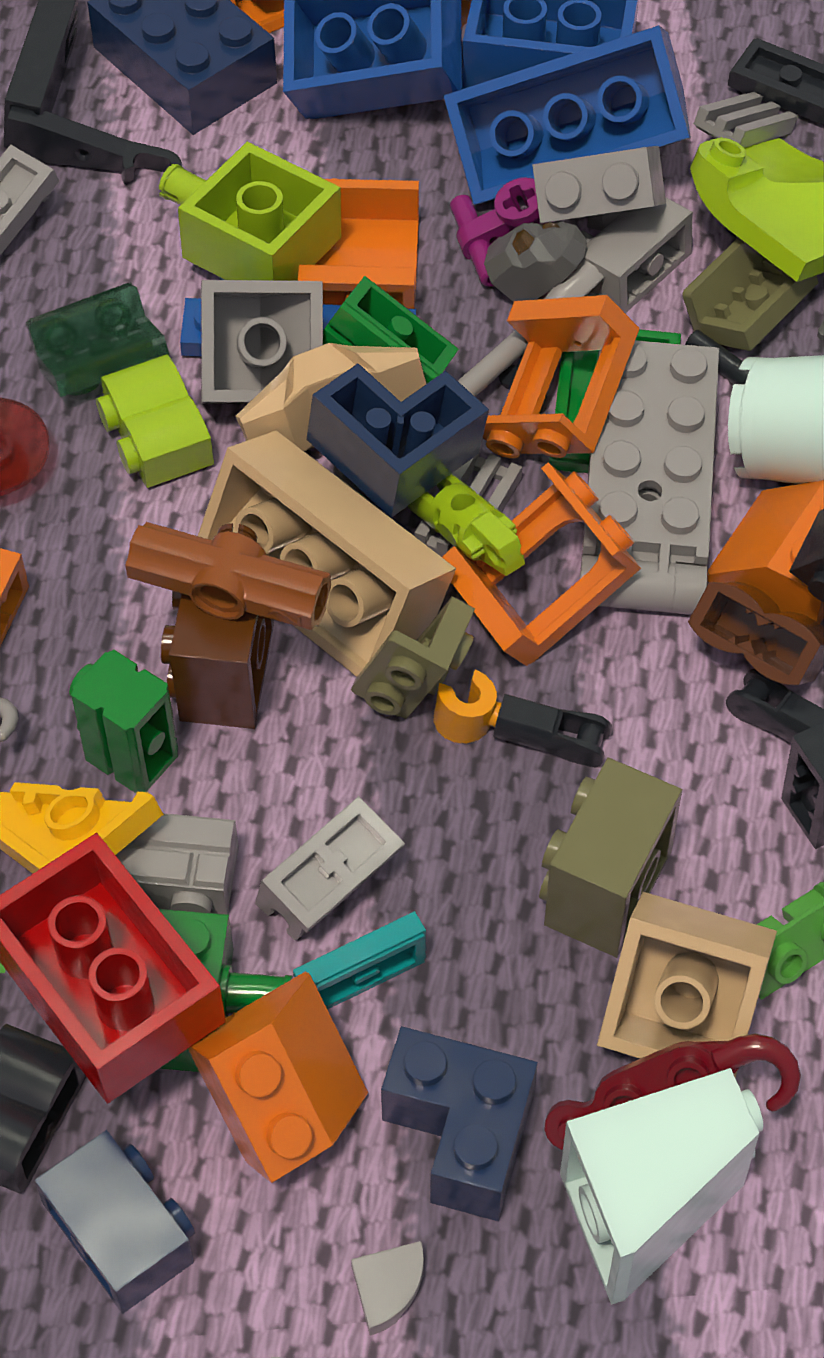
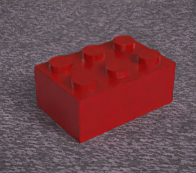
(105, 968)

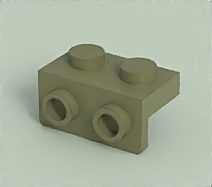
(742, 297)
(410, 669)

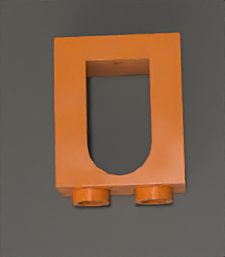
(550, 329)
(562, 503)

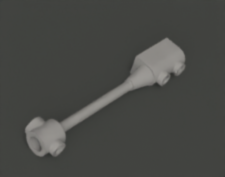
(621, 261)

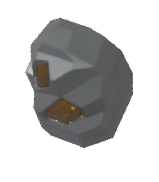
(534, 258)

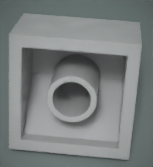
(253, 333)

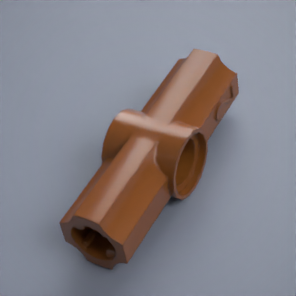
(228, 575)

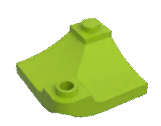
(767, 199)

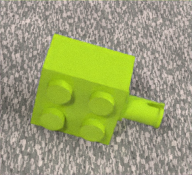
(254, 216)

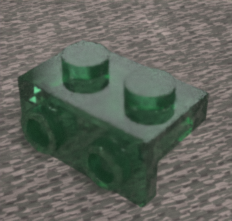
(94, 339)

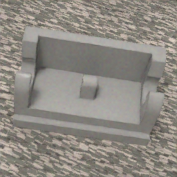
(328, 867)

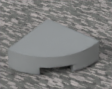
(388, 1283)

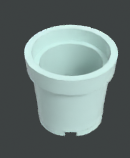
(779, 419)

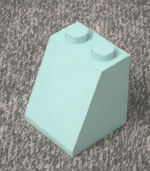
(657, 1172)

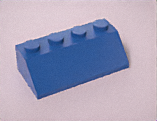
(569, 108)

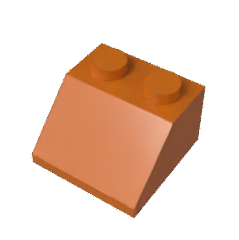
(768, 543)
(281, 1077)

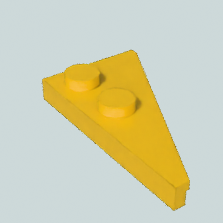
(47, 821)

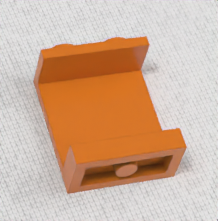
(375, 242)

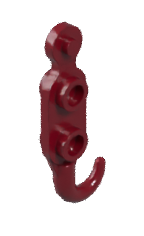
(676, 1066)

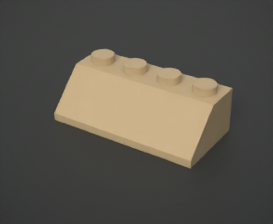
(312, 518)

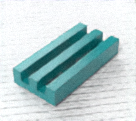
(368, 960)

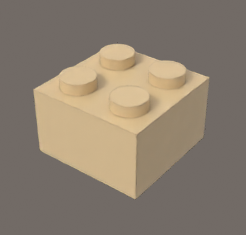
(684, 978)

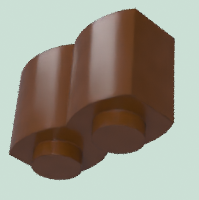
(749, 622)

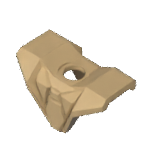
(287, 399)

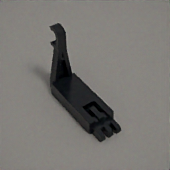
(32, 95)

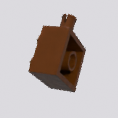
(216, 661)

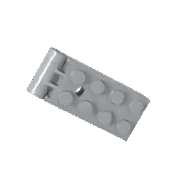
(658, 474)

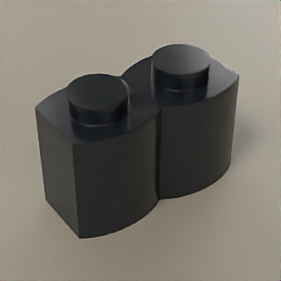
(35, 1095)

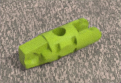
(471, 524)

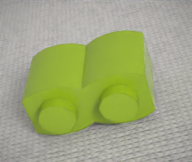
(156, 421)

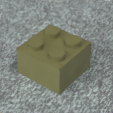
(608, 854)

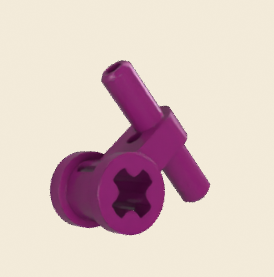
(478, 233)

